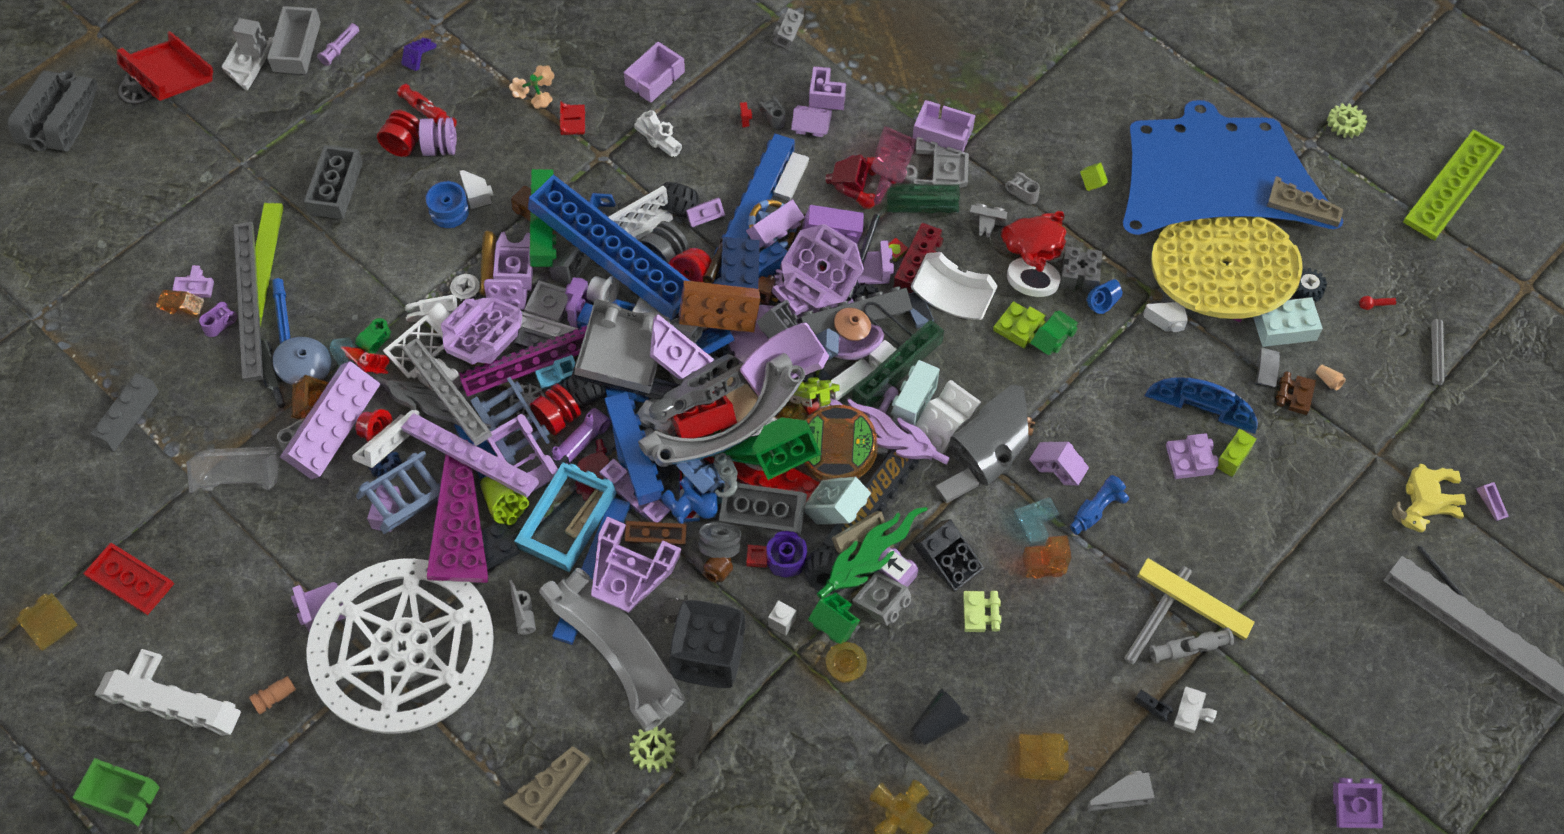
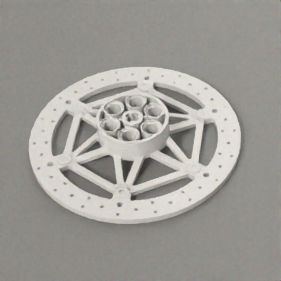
(426, 715)

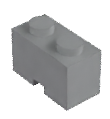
(249, 37)

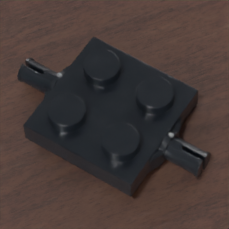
(499, 544)

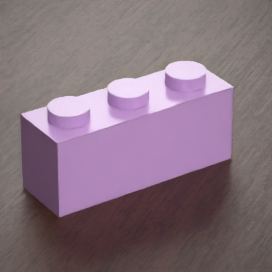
(776, 224)

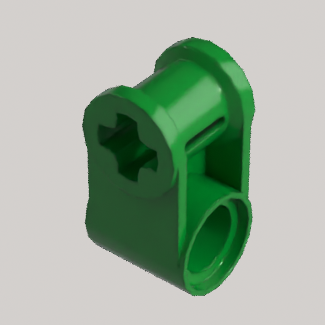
(373, 338)

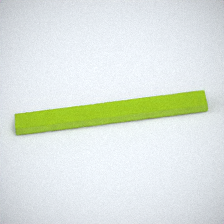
(265, 248)

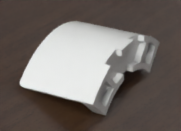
(952, 290)

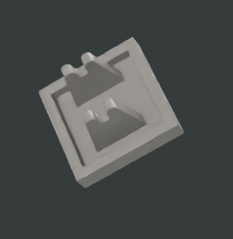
(987, 217)

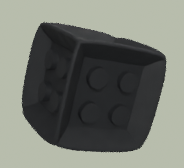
(707, 644)

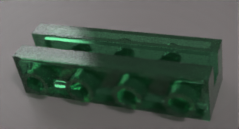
(923, 198)

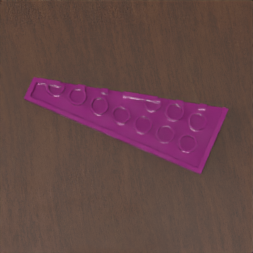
(457, 535)

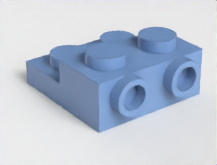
(702, 476)

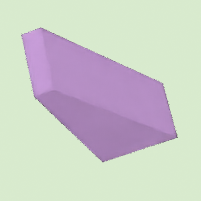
(1493, 500)

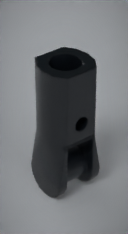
(1149, 703)

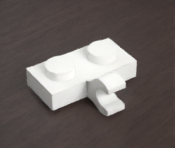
(1191, 710)

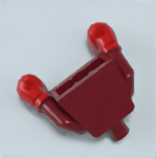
(850, 178)

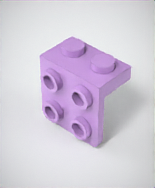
(877, 266)
(507, 291)
(311, 602)

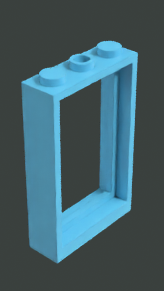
(546, 553)

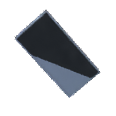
(920, 312)

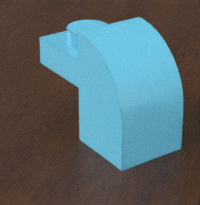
(556, 373)

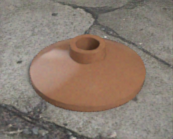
(852, 330)

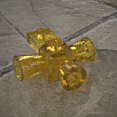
(902, 810)

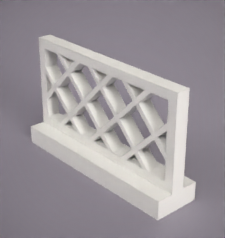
(646, 219)

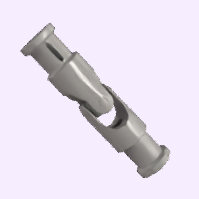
(1205, 642)

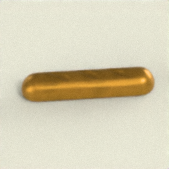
(488, 259)

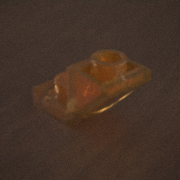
(174, 300)

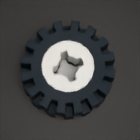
(1317, 283)

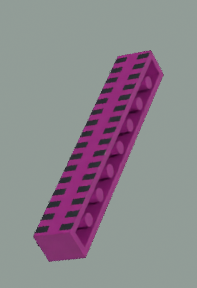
(522, 361)

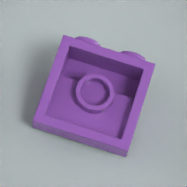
(577, 298)
(1358, 803)

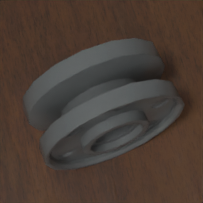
(719, 539)

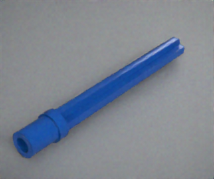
(281, 311)

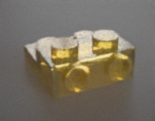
(46, 621)
(1043, 756)

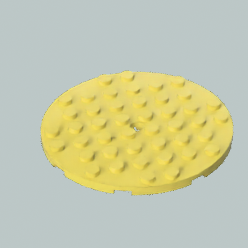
(1260, 273)

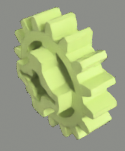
(1347, 120)
(644, 747)

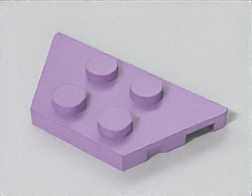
(675, 350)

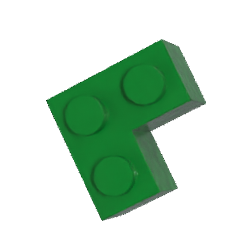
(833, 618)

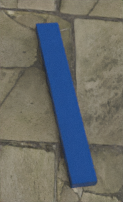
(617, 510)

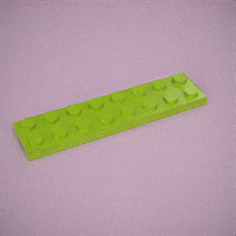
(1453, 185)

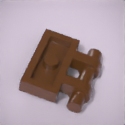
(1301, 394)

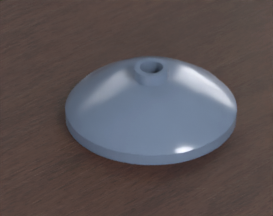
(292, 366)

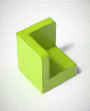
(1094, 176)

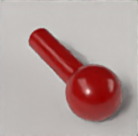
(1368, 302)

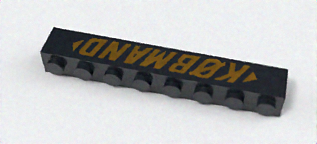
(883, 487)

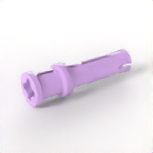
(334, 49)

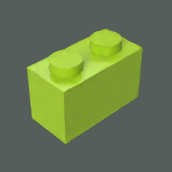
(1236, 452)

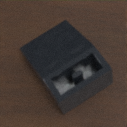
(948, 554)

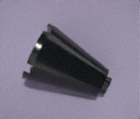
(938, 719)

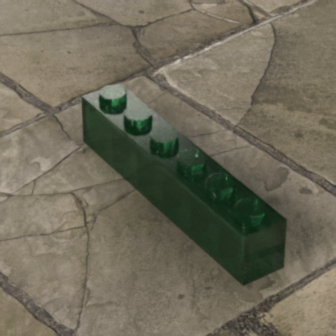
(898, 364)

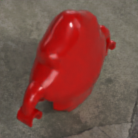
(1036, 238)

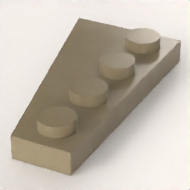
(1291, 200)
(544, 792)

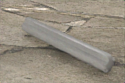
(1437, 352)

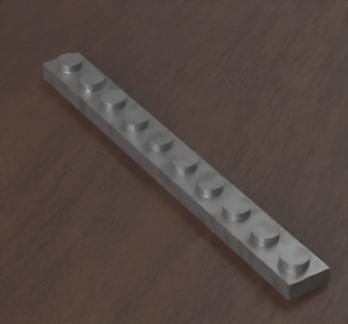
(248, 302)

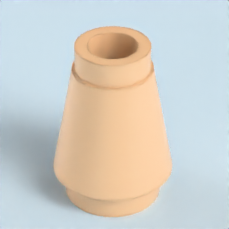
(1332, 378)

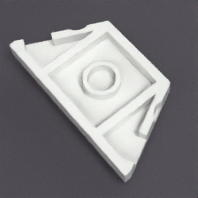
(244, 67)

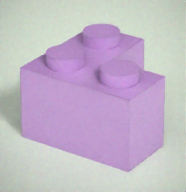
(826, 93)
(1060, 459)

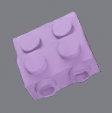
(1192, 456)

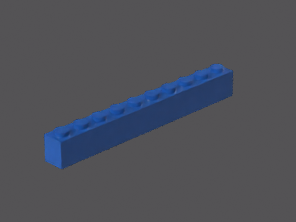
(762, 186)

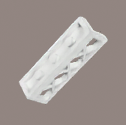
(383, 442)

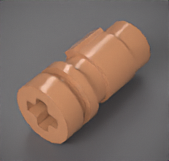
(272, 694)

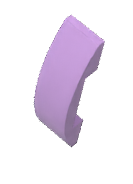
(618, 476)

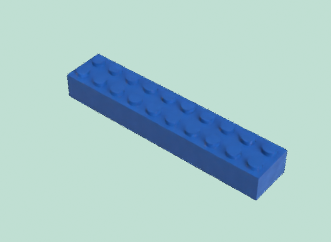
(609, 245)

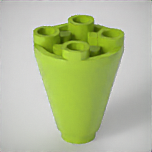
(503, 503)

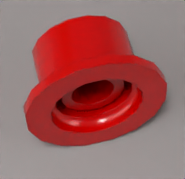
(371, 424)

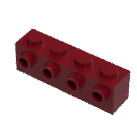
(924, 242)

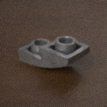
(1267, 367)

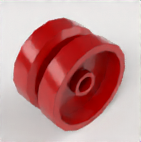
(691, 264)

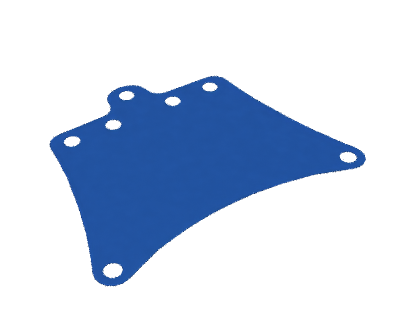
(1210, 170)

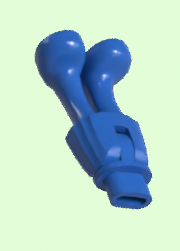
(1091, 511)

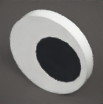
(1032, 282)

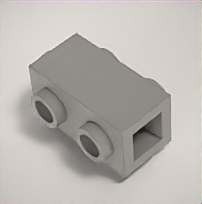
(788, 28)

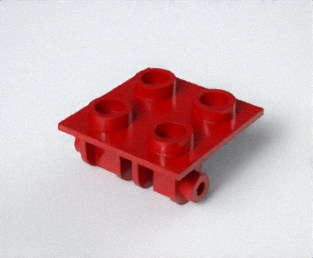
(367, 361)

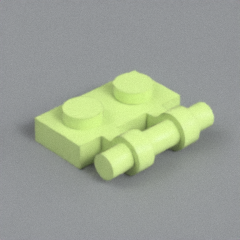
(975, 611)

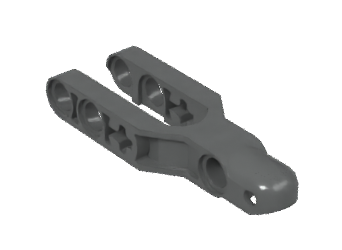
(693, 394)

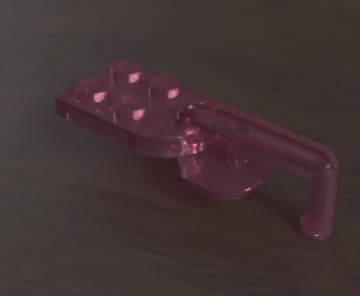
(891, 159)

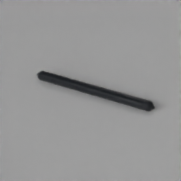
(1439, 570)

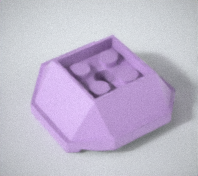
(803, 270)
(480, 329)

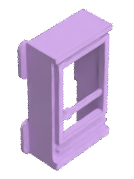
(544, 472)

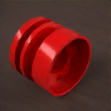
(399, 133)
(555, 409)

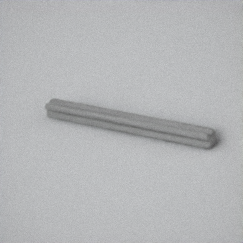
(1153, 622)

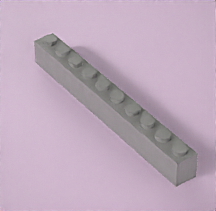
(1478, 628)

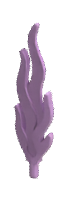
(915, 445)

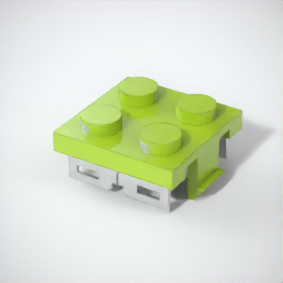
(813, 387)

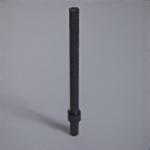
(866, 245)

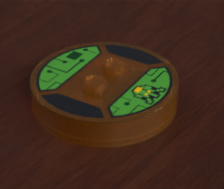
(845, 442)

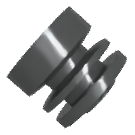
(666, 241)

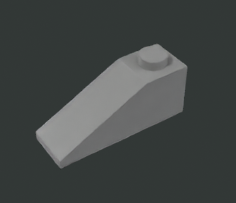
(1130, 791)

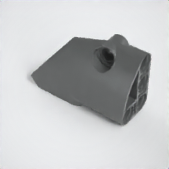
(993, 436)

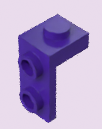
(413, 52)

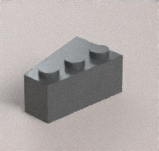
(777, 319)

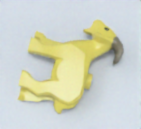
(1427, 497)

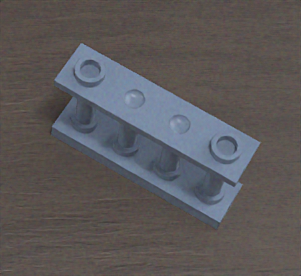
(483, 407)
(405, 509)

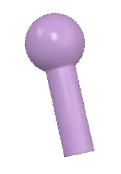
(888, 397)

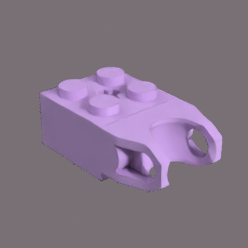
(513, 261)

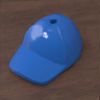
(1104, 296)

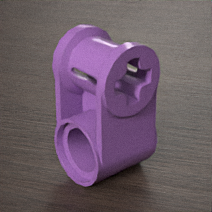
(217, 320)

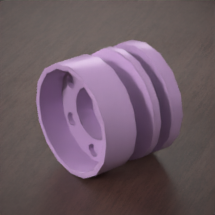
(438, 136)

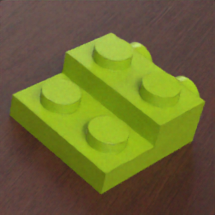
(1019, 324)

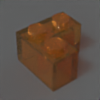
(1048, 559)

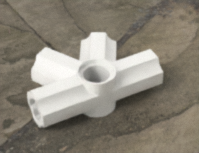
(658, 133)

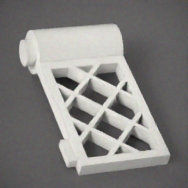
(434, 318)

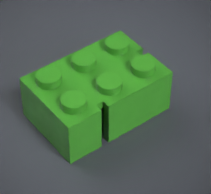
(116, 795)

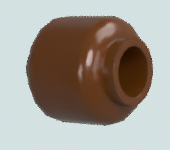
(717, 569)

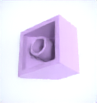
(811, 120)

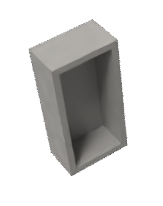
(294, 40)

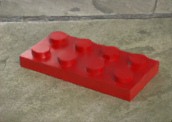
(129, 578)

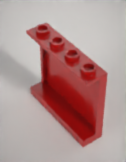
(166, 68)

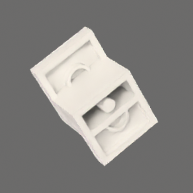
(947, 415)

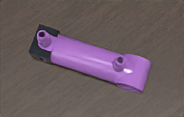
(593, 424)

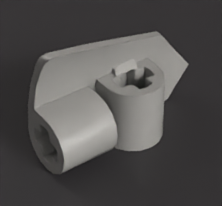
(523, 614)

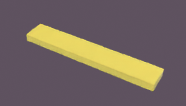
(1195, 599)

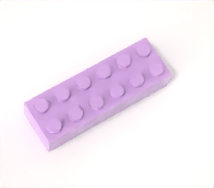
(330, 420)

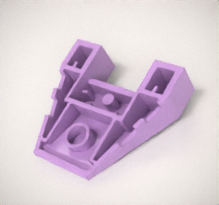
(625, 576)

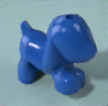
(692, 500)

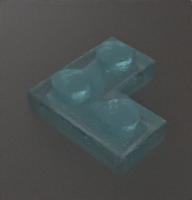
(1032, 518)

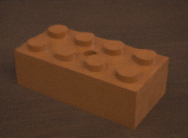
(719, 306)

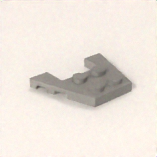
(949, 164)

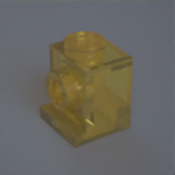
(793, 411)

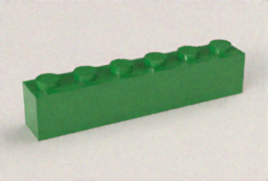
(541, 234)

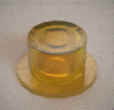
(846, 662)

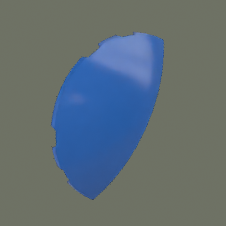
(1206, 396)

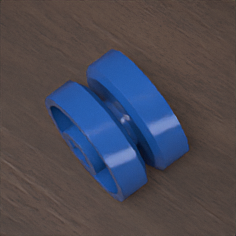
(447, 204)

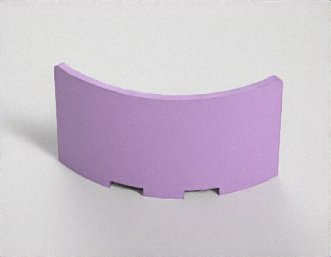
(800, 346)

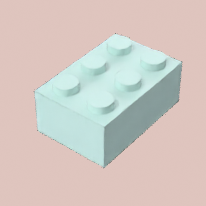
(1290, 323)
(915, 393)
(836, 500)

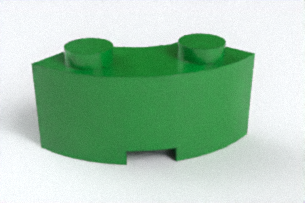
(1054, 333)

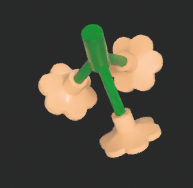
(542, 76)

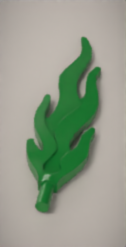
(866, 560)

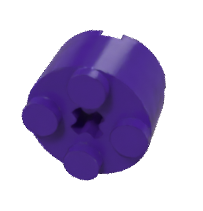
(786, 543)

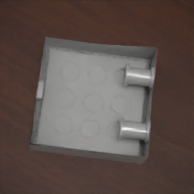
(618, 347)

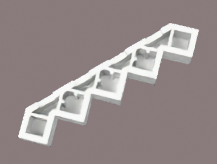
(168, 702)

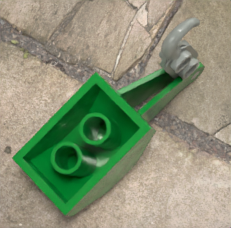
(776, 449)

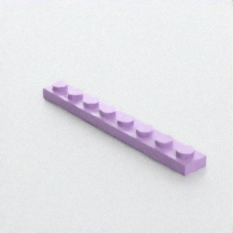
(470, 455)

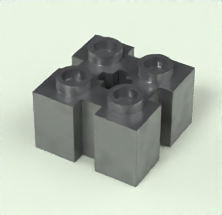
(1080, 269)

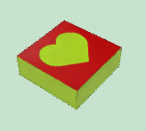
(898, 249)

